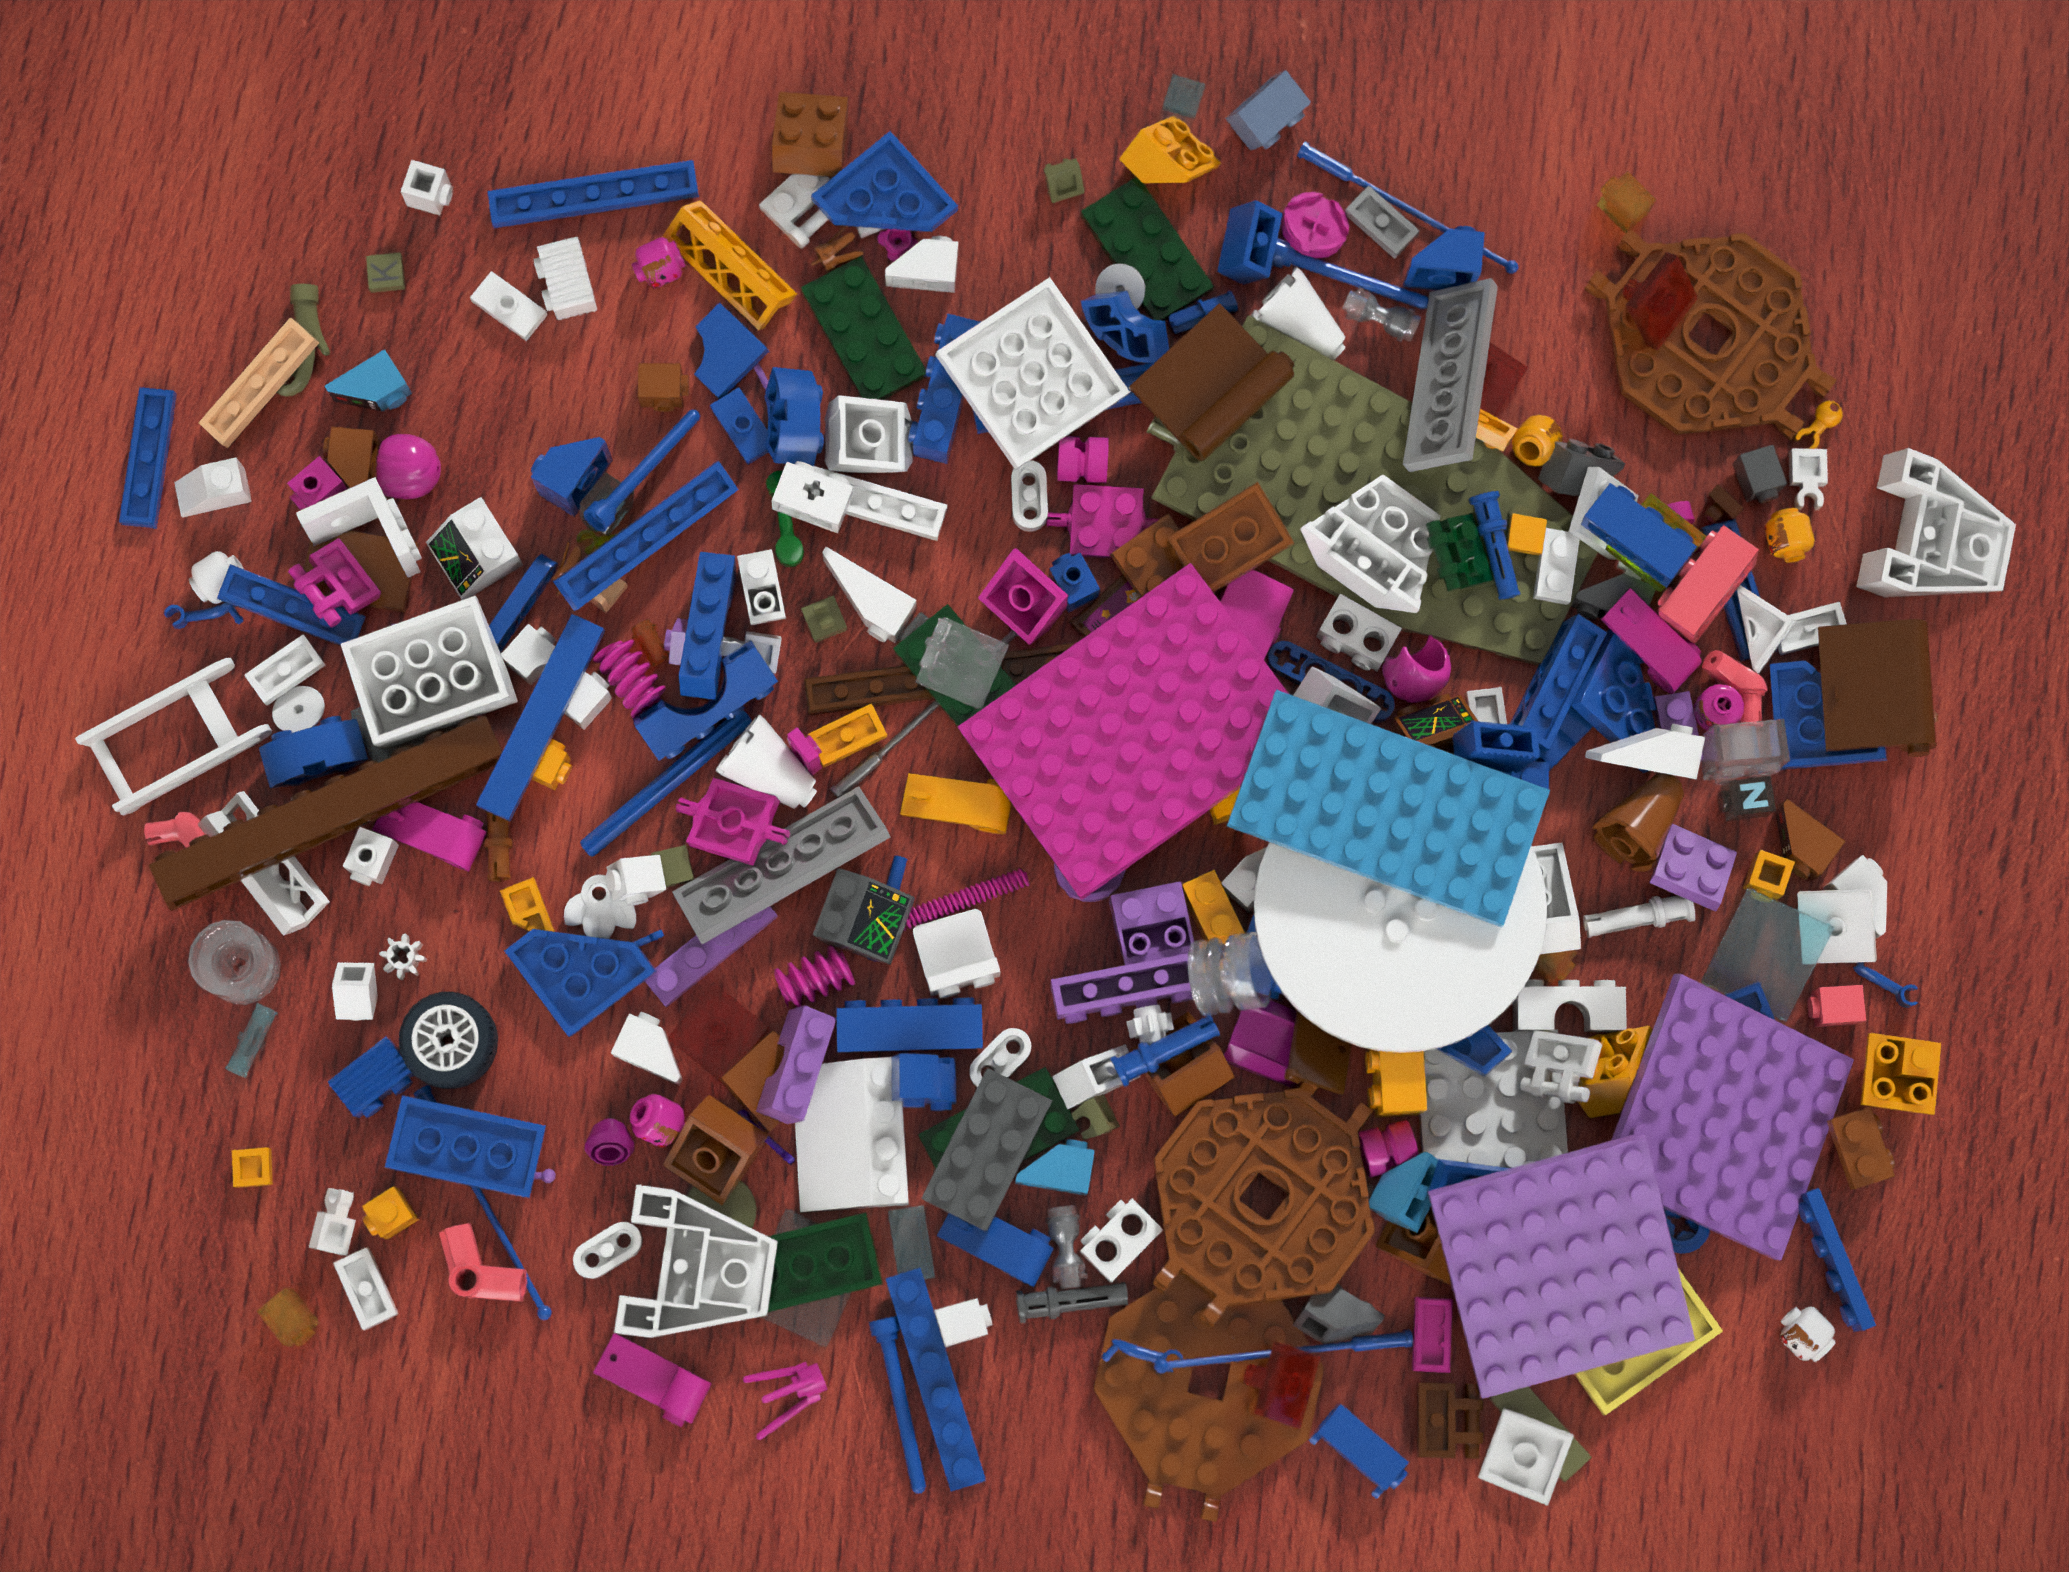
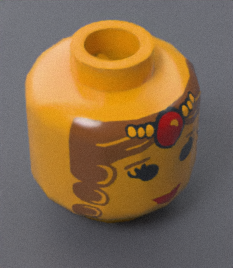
(1536, 440)
(1789, 534)

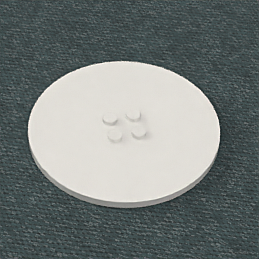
(1389, 963)

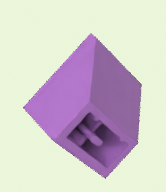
(1151, 923)

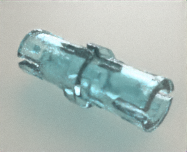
(251, 1040)

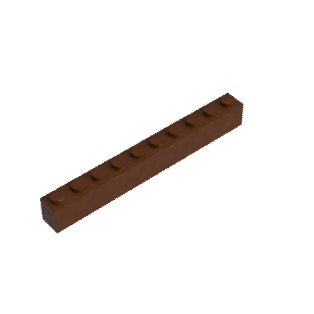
(325, 813)

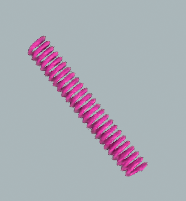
(965, 895)

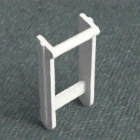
(214, 717)

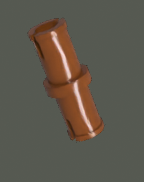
(498, 848)

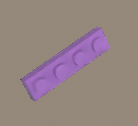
(696, 960)

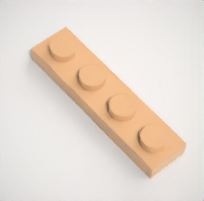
(259, 382)

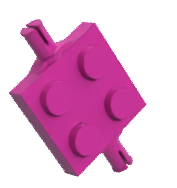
(1102, 519)
(732, 821)

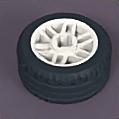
(445, 1016)

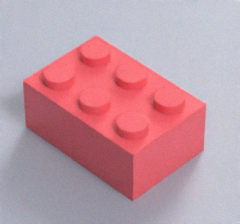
(1707, 583)

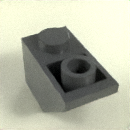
(1569, 464)
(1598, 599)
(1337, 1317)

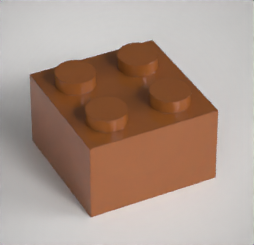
(810, 134)

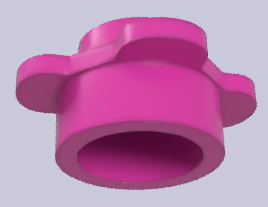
(888, 237)

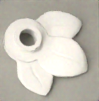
(598, 915)

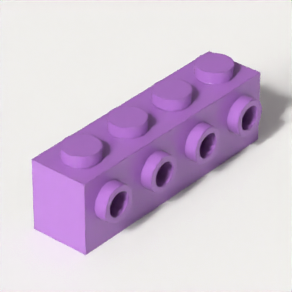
(1121, 987)

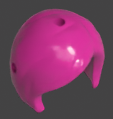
(407, 467)
(1420, 674)

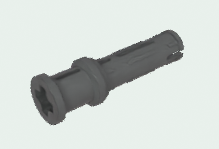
(1054, 1302)

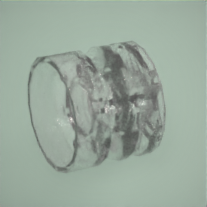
(220, 949)
(1228, 974)

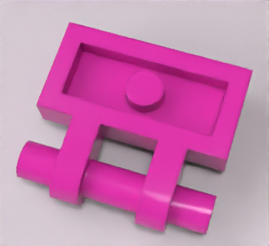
(342, 575)

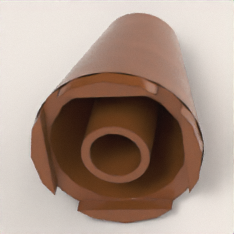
(1640, 822)

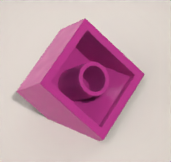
(1024, 597)

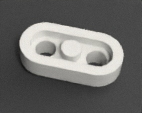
(1029, 497)
(999, 1058)
(608, 1250)

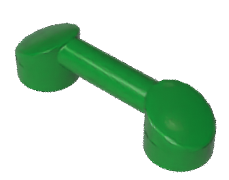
(788, 547)

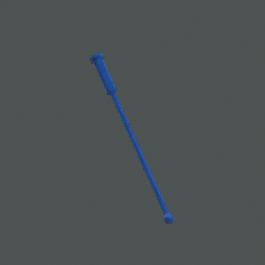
(1346, 174)
(544, 1312)
(1357, 1344)

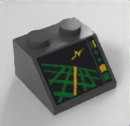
(863, 916)

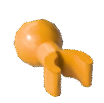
(1824, 419)

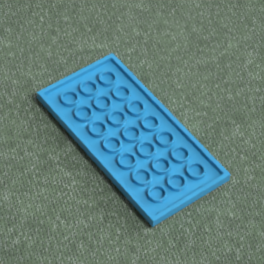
(1388, 808)

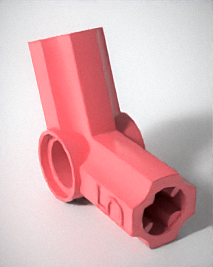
(491, 1282)

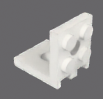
(356, 508)

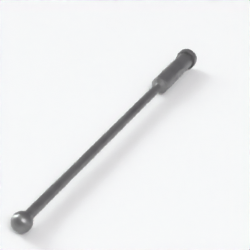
(875, 758)

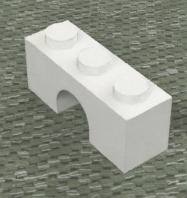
(528, 658)
(1601, 1005)

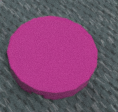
(1314, 225)

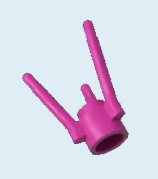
(806, 1383)

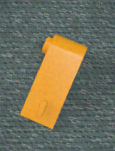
(958, 802)

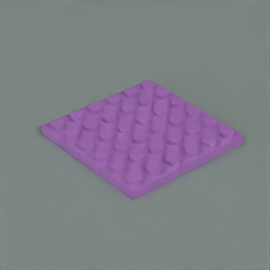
(1732, 1114)
(1562, 1265)

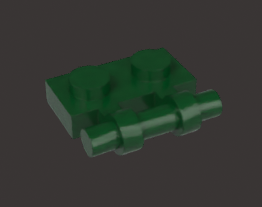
(1459, 552)

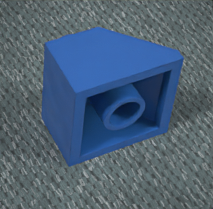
(1447, 261)
(570, 472)

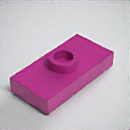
(805, 750)
(1432, 1335)

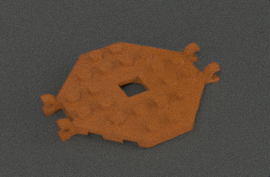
(1754, 369)
(1228, 1244)
(1185, 1435)

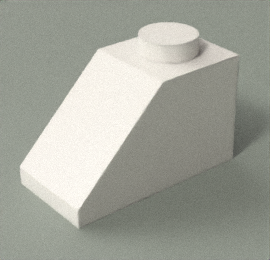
(926, 266)
(213, 487)
(1865, 874)
(647, 1047)
(1090, 1078)
(963, 1322)

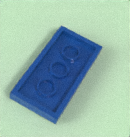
(465, 1147)

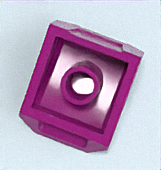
(1263, 1042)

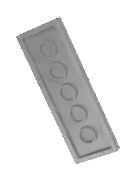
(1450, 375)
(813, 849)

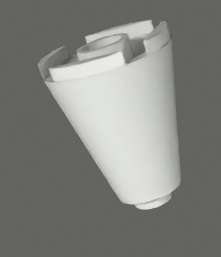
(1300, 314)
(768, 766)

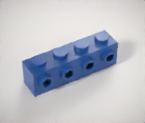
(942, 400)
(909, 1027)

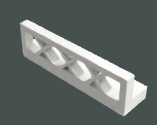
(276, 897)

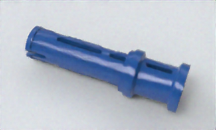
(1490, 525)
(1148, 1057)

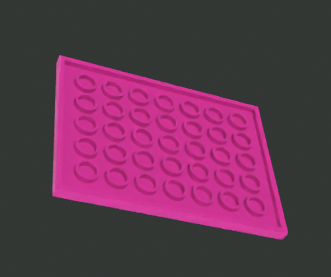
(1129, 730)

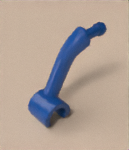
(204, 614)
(1886, 983)
(1137, 1352)

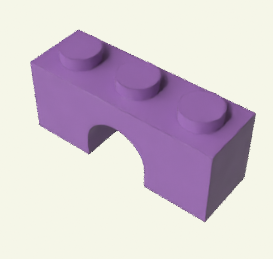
(791, 1087)

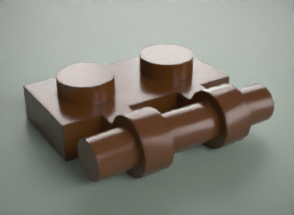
(1437, 1420)

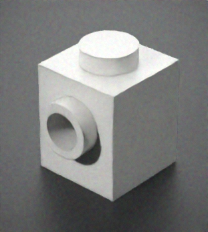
(426, 188)
(370, 857)
(635, 879)
(355, 991)

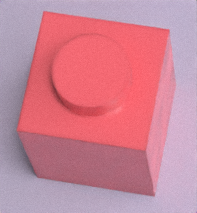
(1837, 1006)

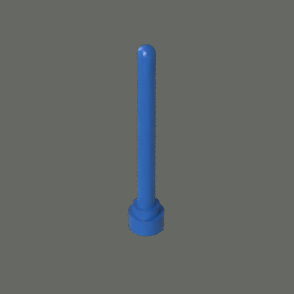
(1286, 256)
(602, 512)
(886, 1332)

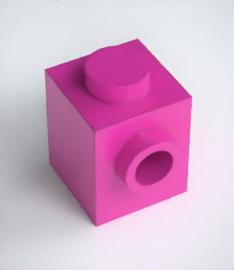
(315, 484)

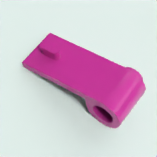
(1654, 641)
(435, 833)
(653, 1379)

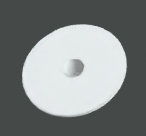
(1122, 278)
(298, 709)

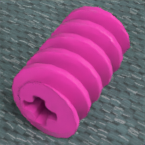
(629, 676)
(814, 976)

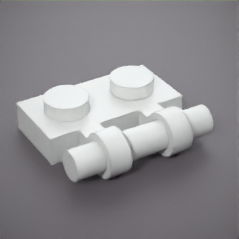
(1560, 1054)

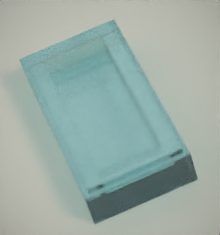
(911, 1240)

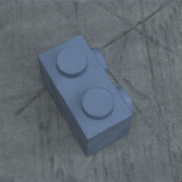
(1268, 110)

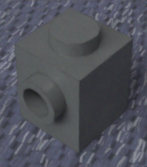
(1760, 474)

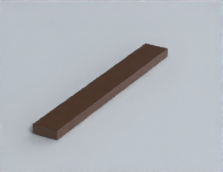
(898, 683)

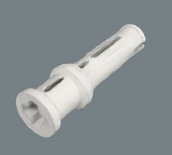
(1655, 912)

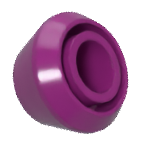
(609, 1143)

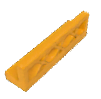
(738, 258)

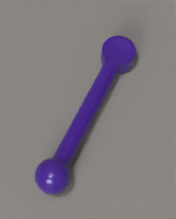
(775, 1146)

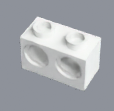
(1363, 625)
(1126, 1246)

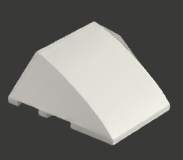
(1376, 544)

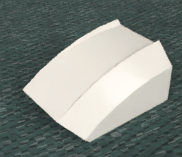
(867, 435)

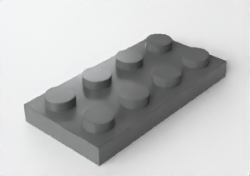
(986, 1149)

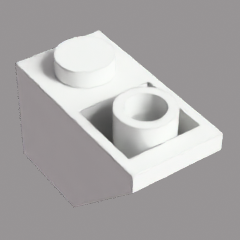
(761, 587)

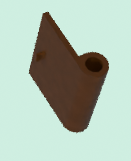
(1211, 382)
(1877, 686)

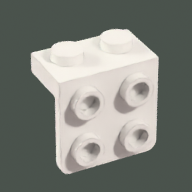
(956, 953)

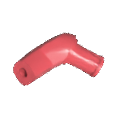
(1734, 674)
(182, 829)

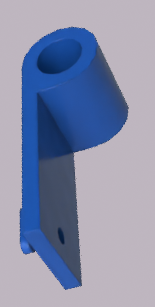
(1002, 1246)

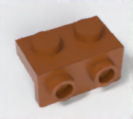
(1861, 1148)

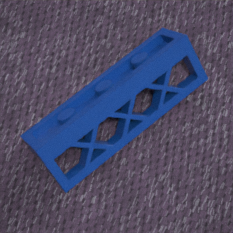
(1559, 678)

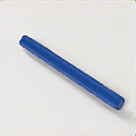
(664, 784)

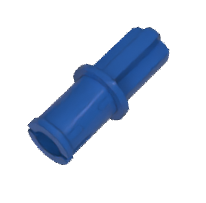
(1189, 317)

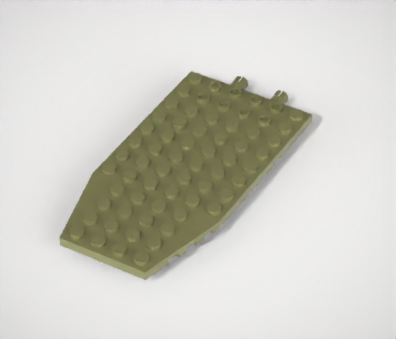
(1333, 437)

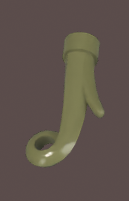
(305, 301)

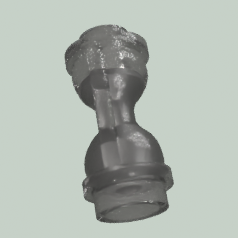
(1396, 320)
(1064, 1229)

